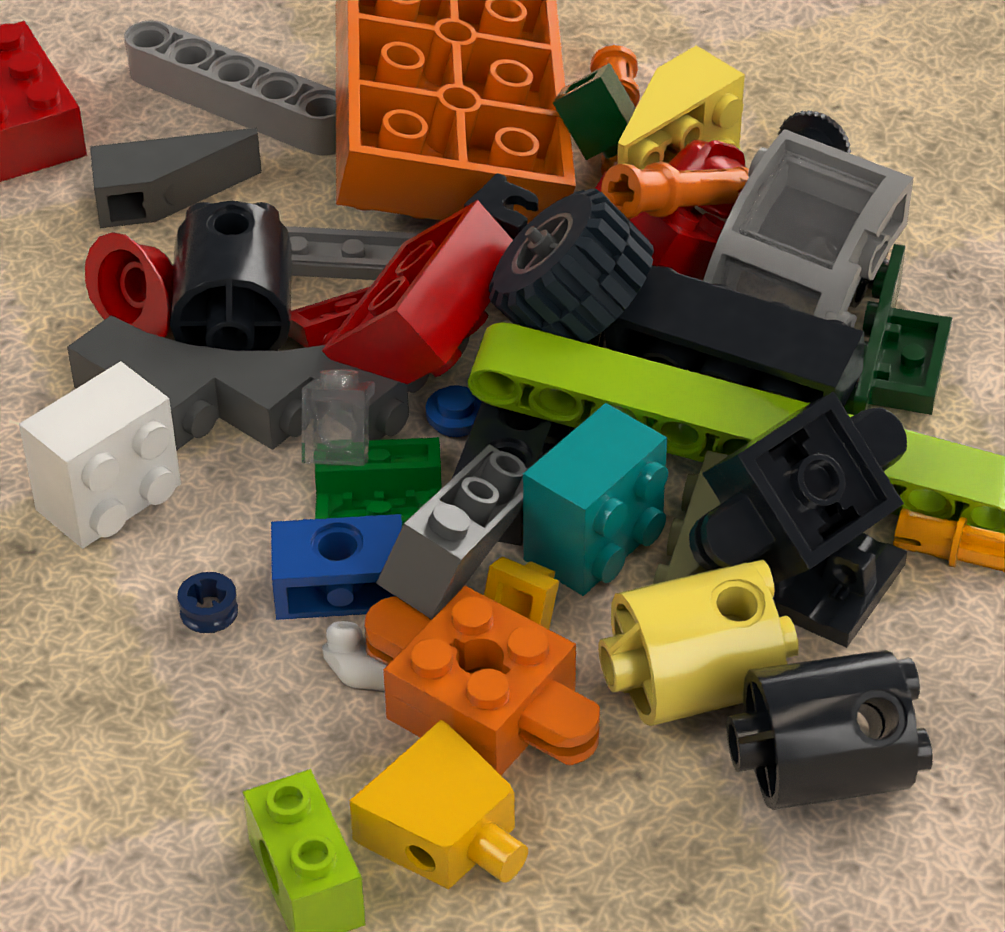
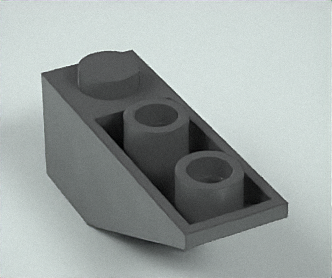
(165, 175)
(454, 532)

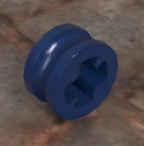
(207, 619)

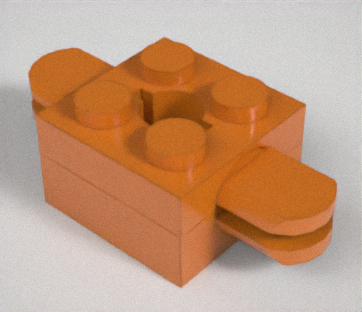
(485, 676)

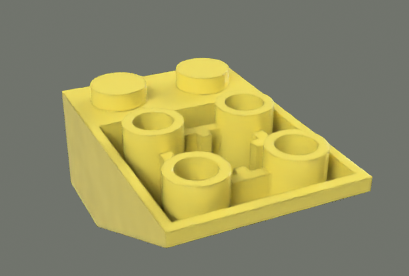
(684, 102)

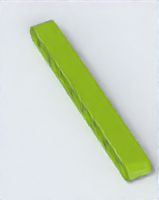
(700, 413)

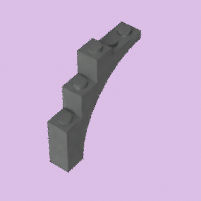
(244, 388)

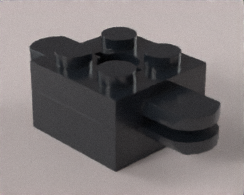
(801, 489)

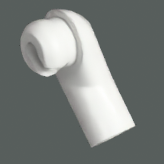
(350, 659)

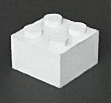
(101, 454)

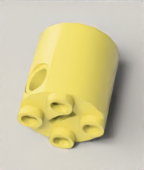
(693, 640)

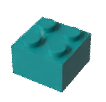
(595, 499)

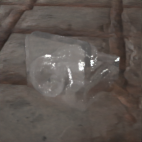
(336, 418)

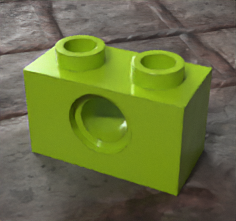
(304, 855)

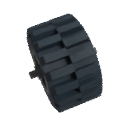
(572, 268)

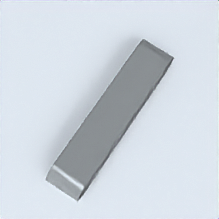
(233, 86)

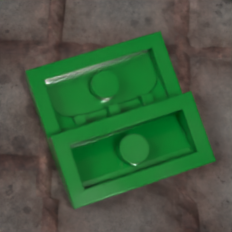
(394, 480)

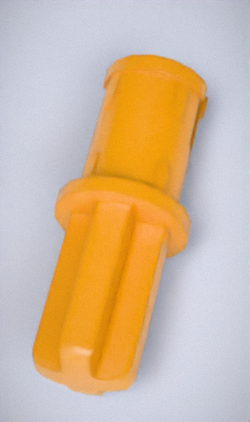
(950, 540)

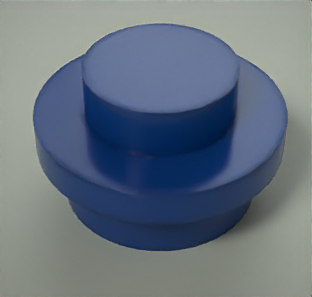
(452, 410)

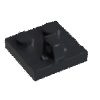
(841, 589)

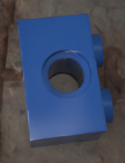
(330, 564)

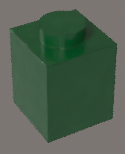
(595, 112)

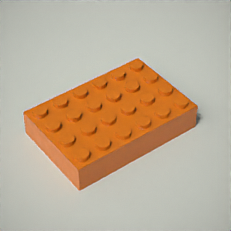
(445, 101)

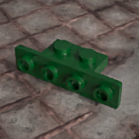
(903, 349)

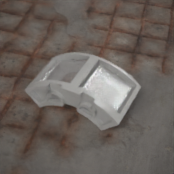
(810, 226)

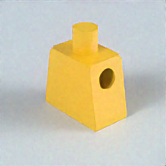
(440, 812)

